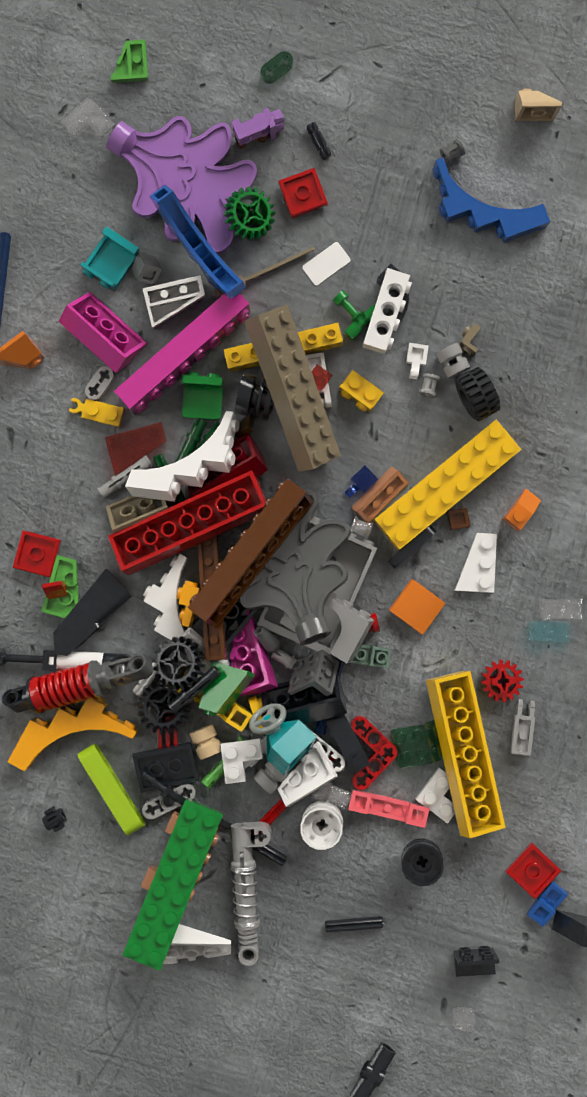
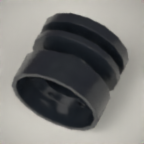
(253, 397)
(419, 873)

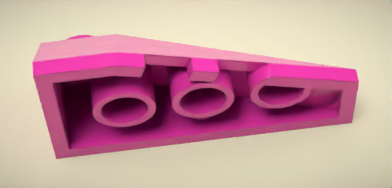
(251, 656)

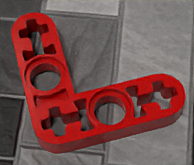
(377, 747)

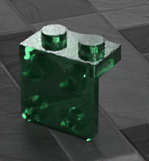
(416, 744)

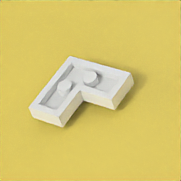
(234, 756)
(433, 796)

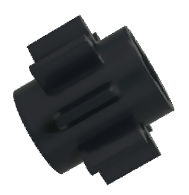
(54, 819)

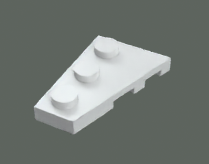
(479, 568)
(308, 776)

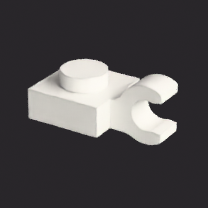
(416, 357)

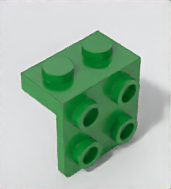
(202, 396)

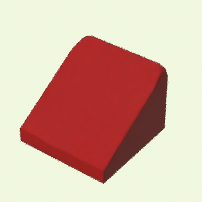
(55, 589)

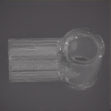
(332, 794)

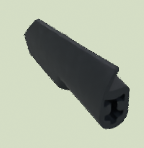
(89, 613)

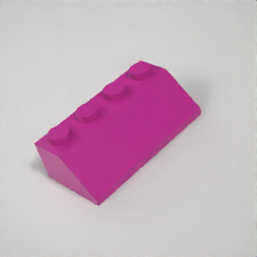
(102, 331)

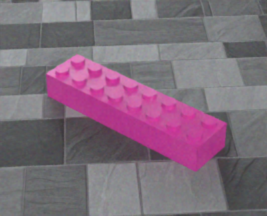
(183, 352)

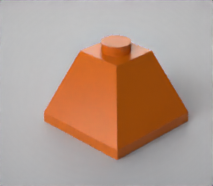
(21, 352)

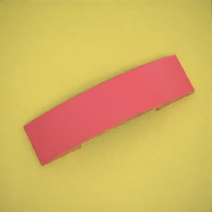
(388, 807)

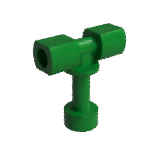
(359, 318)

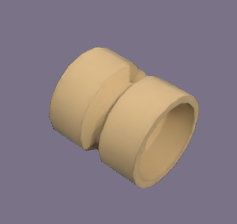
(206, 741)

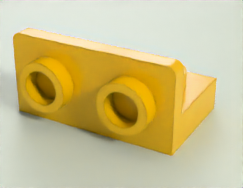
(360, 391)

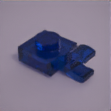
(362, 480)

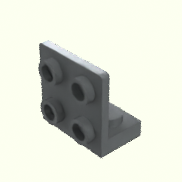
(316, 671)

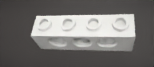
(392, 280)

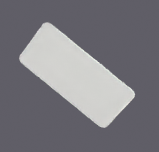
(326, 263)

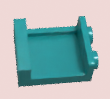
(110, 259)

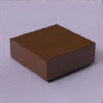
(458, 519)

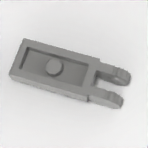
(523, 729)

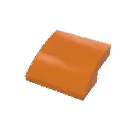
(417, 606)

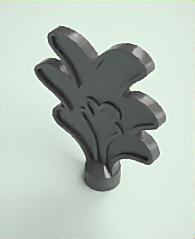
(301, 575)

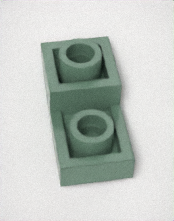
(372, 656)

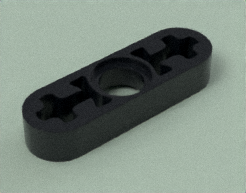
(412, 546)

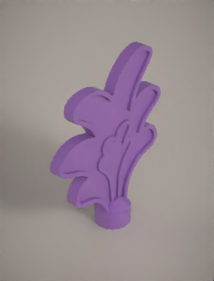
(186, 168)

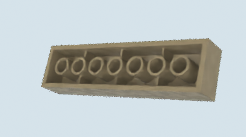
(292, 388)

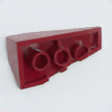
(246, 459)

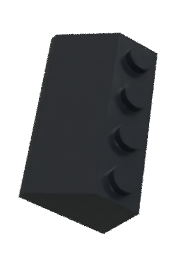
(308, 704)

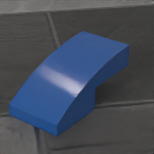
(546, 903)

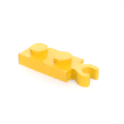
(99, 412)

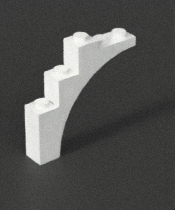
(192, 470)
(165, 600)

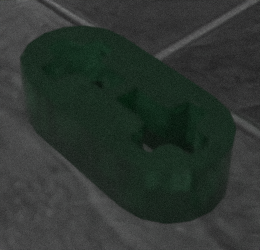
(274, 64)

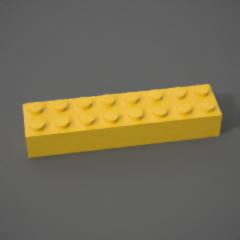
(447, 485)
(465, 754)

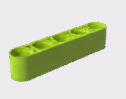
(111, 789)

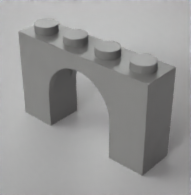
(353, 631)

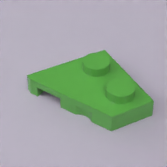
(132, 63)

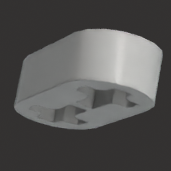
(104, 386)

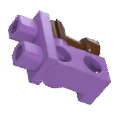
(260, 127)

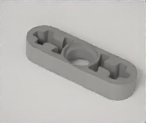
(153, 802)

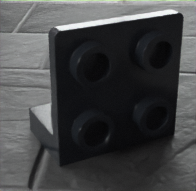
(475, 961)

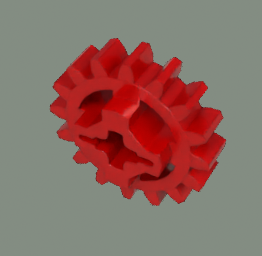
(503, 689)

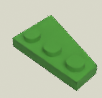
(64, 570)

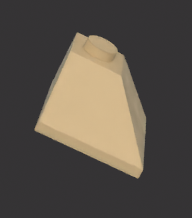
(535, 106)

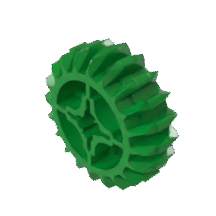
(243, 208)

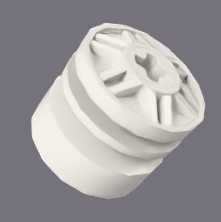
(321, 836)

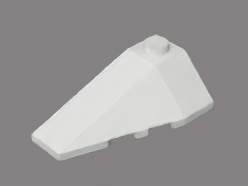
(193, 943)

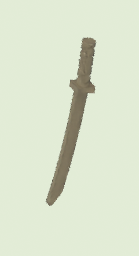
(266, 270)

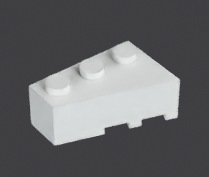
(172, 298)

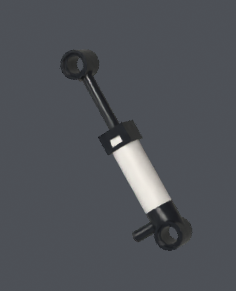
(54, 662)

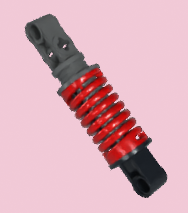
(76, 684)

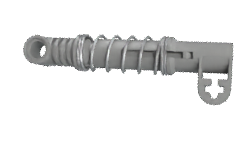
(243, 868)

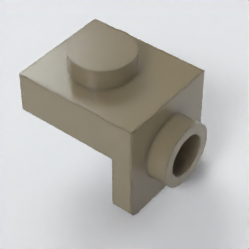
(468, 334)

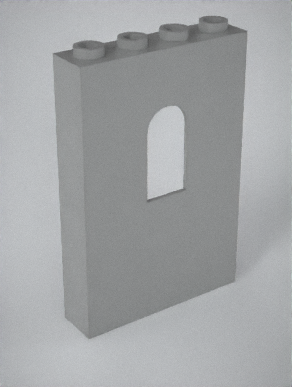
(356, 558)

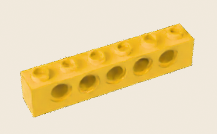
(312, 340)

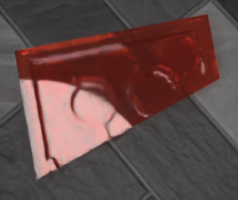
(133, 445)

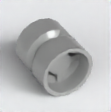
(450, 354)
(269, 778)

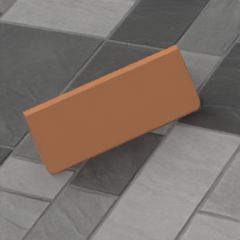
(380, 494)

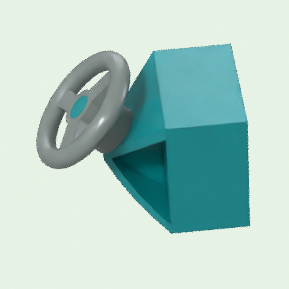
(284, 740)

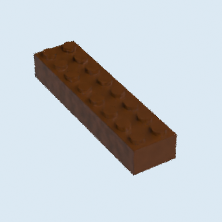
(251, 553)

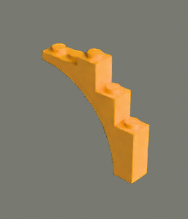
(66, 721)

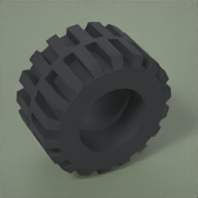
(477, 394)

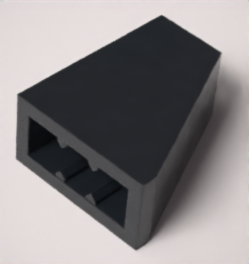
(571, 926)

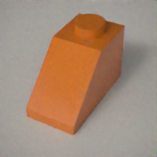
(521, 510)

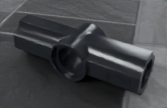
(373, 1071)

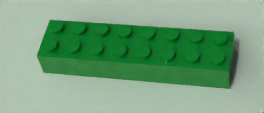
(172, 884)

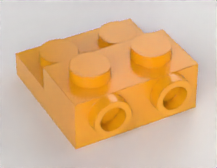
(184, 595)

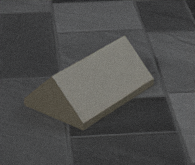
(133, 510)

